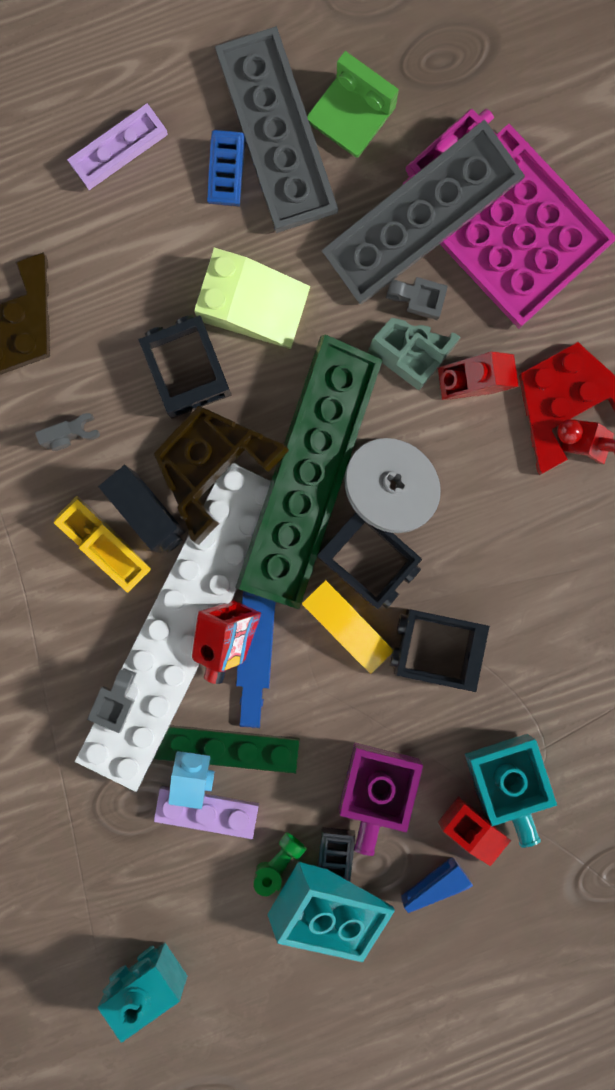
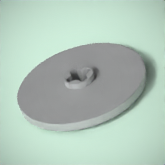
(369, 481)

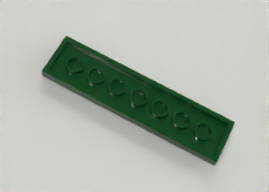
(309, 473)

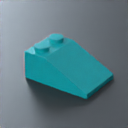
(327, 914)

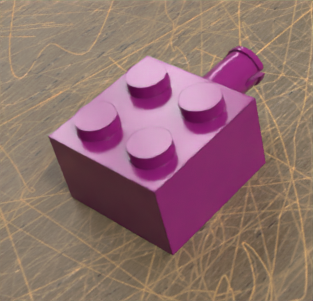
(379, 792)

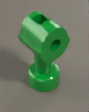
(269, 874)

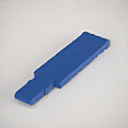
(256, 669)

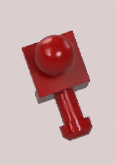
(586, 439)

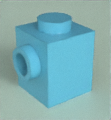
(190, 780)

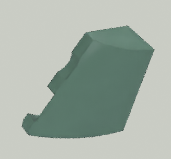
(411, 350)

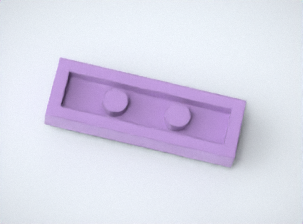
(118, 146)
(217, 815)

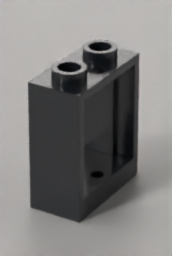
(198, 396)
(142, 510)
(388, 593)
(472, 659)

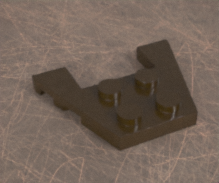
(26, 318)
(200, 454)

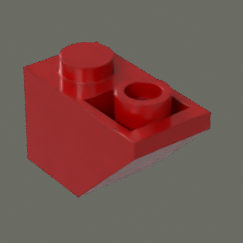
(478, 376)
(473, 832)

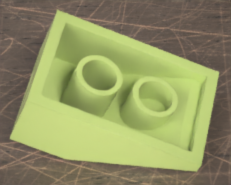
(251, 299)

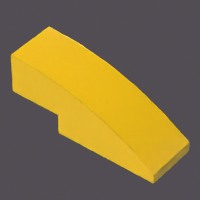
(101, 544)
(347, 627)

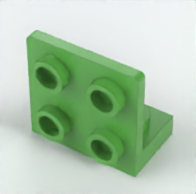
(354, 105)

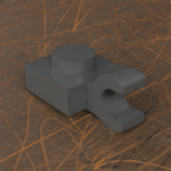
(423, 298)
(60, 435)
(113, 705)

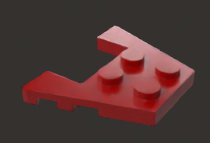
(558, 392)

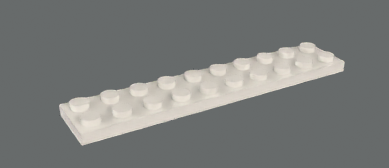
(163, 650)

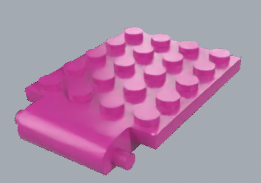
(528, 238)

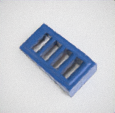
(229, 141)
(438, 885)

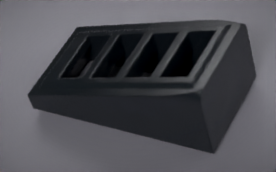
(337, 836)

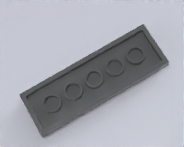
(276, 129)
(423, 212)

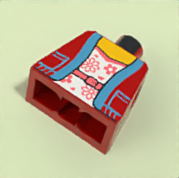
(223, 638)

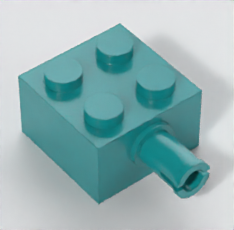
(512, 784)
(142, 991)

